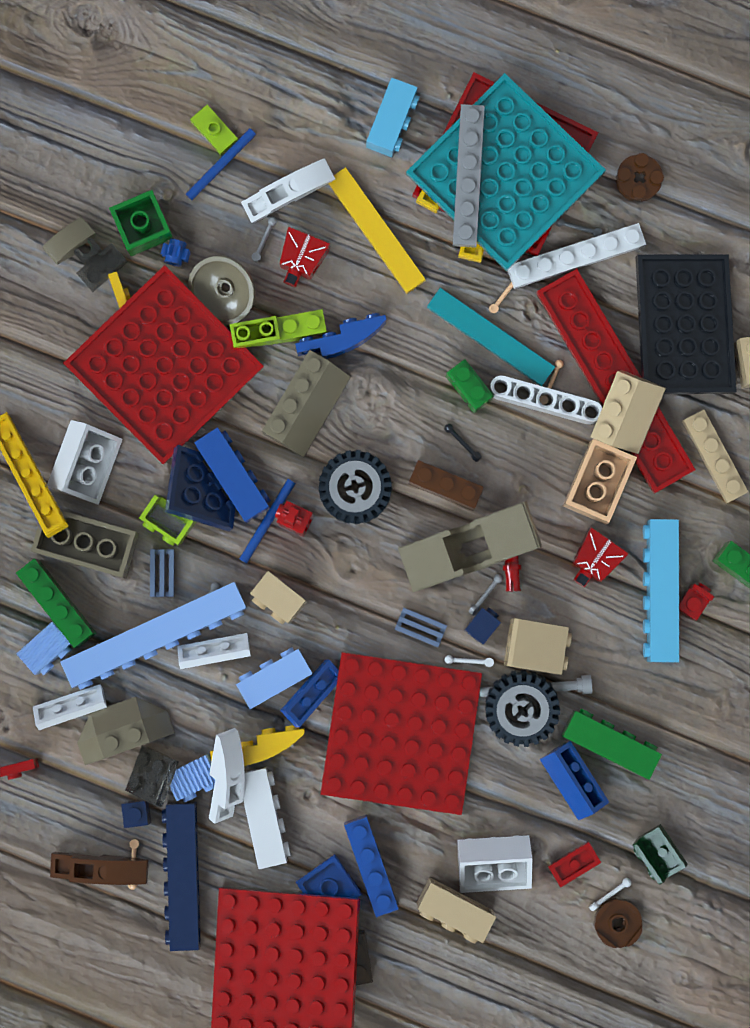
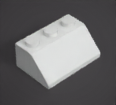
(84, 462)
(495, 864)

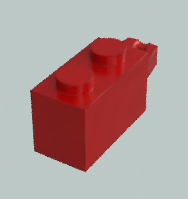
(294, 518)

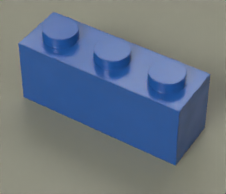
(574, 780)

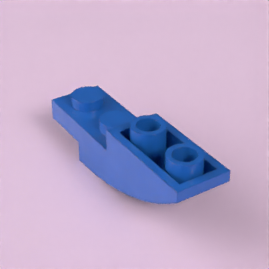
(352, 335)

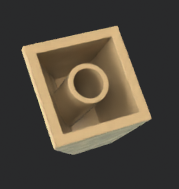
(537, 646)

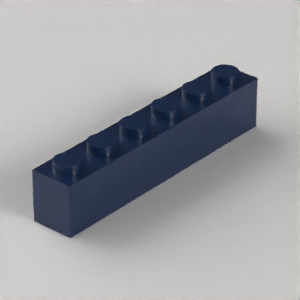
(183, 876)

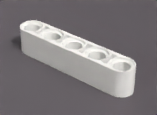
(557, 399)

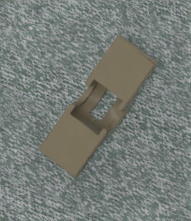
(440, 558)

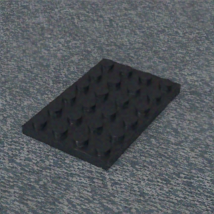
(686, 322)

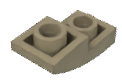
(68, 239)

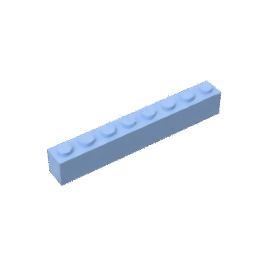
(153, 635)

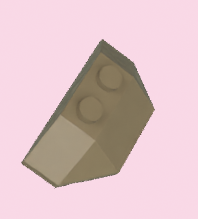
(122, 728)

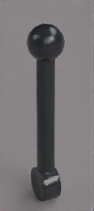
(476, 456)

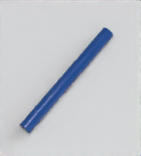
(220, 164)
(266, 522)

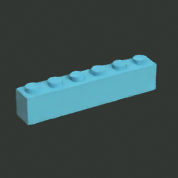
(662, 590)

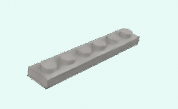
(468, 176)

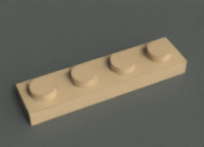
(715, 456)

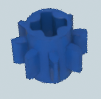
(175, 252)

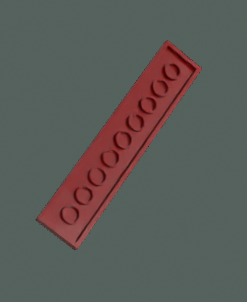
(599, 358)

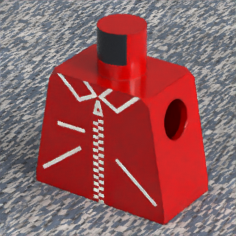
(302, 256)
(596, 557)

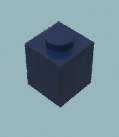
(483, 625)
(136, 813)

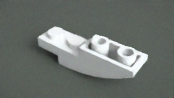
(288, 190)
(229, 775)

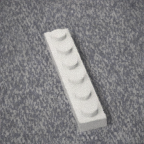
(576, 256)

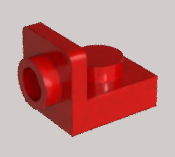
(695, 600)

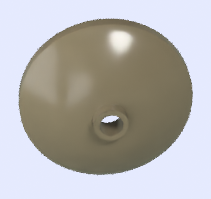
(208, 282)

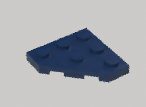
(197, 492)

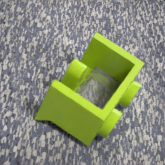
(170, 526)

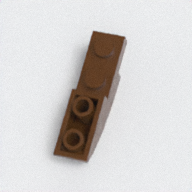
(99, 869)

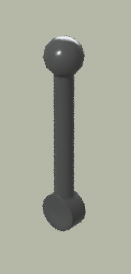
(596, 232)

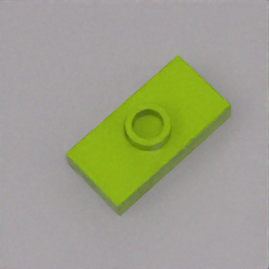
(214, 130)

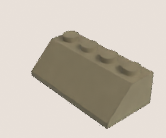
(306, 403)

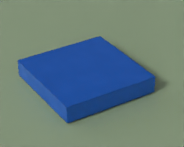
(329, 880)

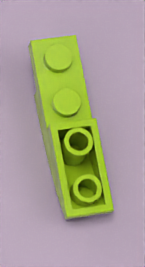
(278, 330)

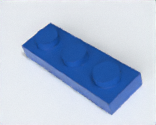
(311, 693)

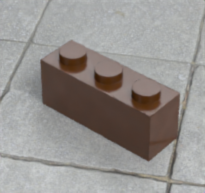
(445, 485)

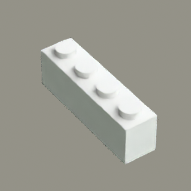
(263, 819)

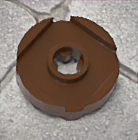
(639, 164)
(604, 926)

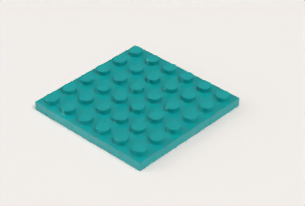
(527, 172)

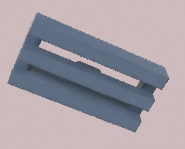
(162, 552)
(439, 635)

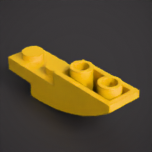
(269, 744)

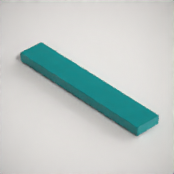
(490, 337)

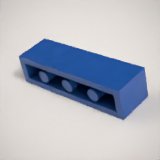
(231, 474)
(371, 865)

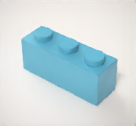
(392, 117)

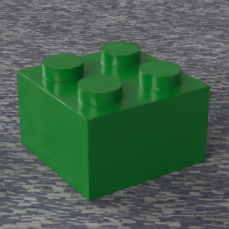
(141, 223)

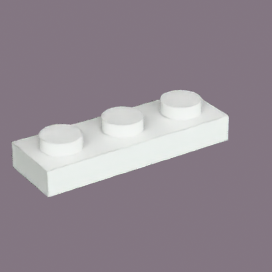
(213, 651)
(69, 707)

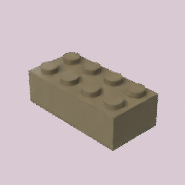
(89, 545)

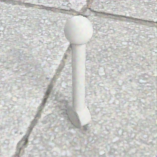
(488, 661)
(625, 883)

